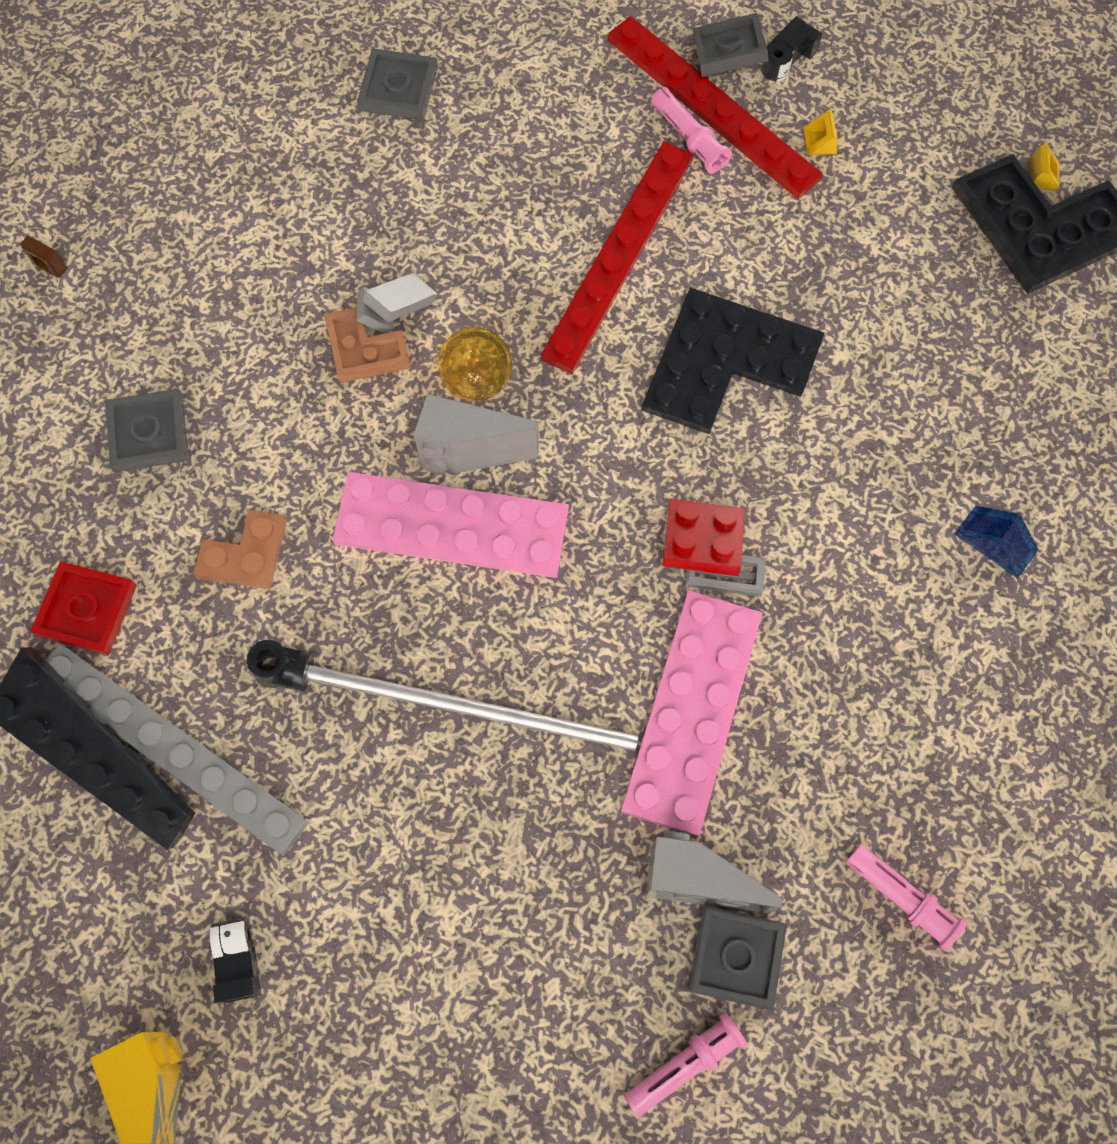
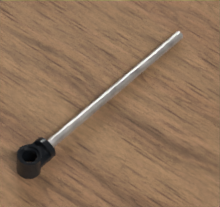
(297, 669)

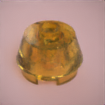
(475, 363)

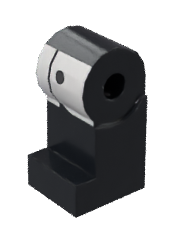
(788, 46)
(234, 961)

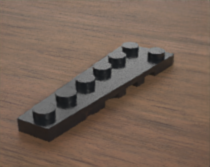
(68, 736)

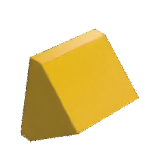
(821, 135)
(1044, 168)

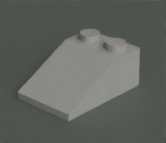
(471, 437)
(697, 875)

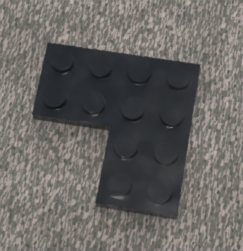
(1028, 233)
(724, 339)

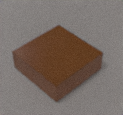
(43, 256)

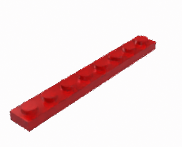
(715, 107)
(617, 258)

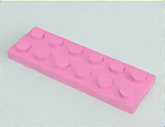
(451, 524)
(692, 714)

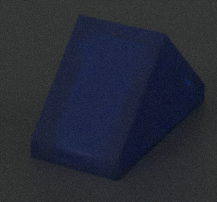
(1000, 537)

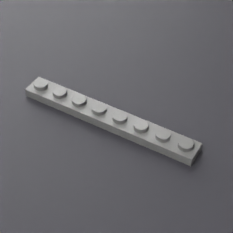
(180, 753)

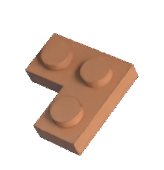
(360, 355)
(251, 561)

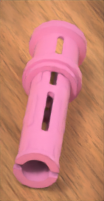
(698, 137)
(921, 908)
(640, 1097)

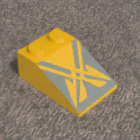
(142, 1087)

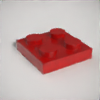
(704, 537)
(83, 608)

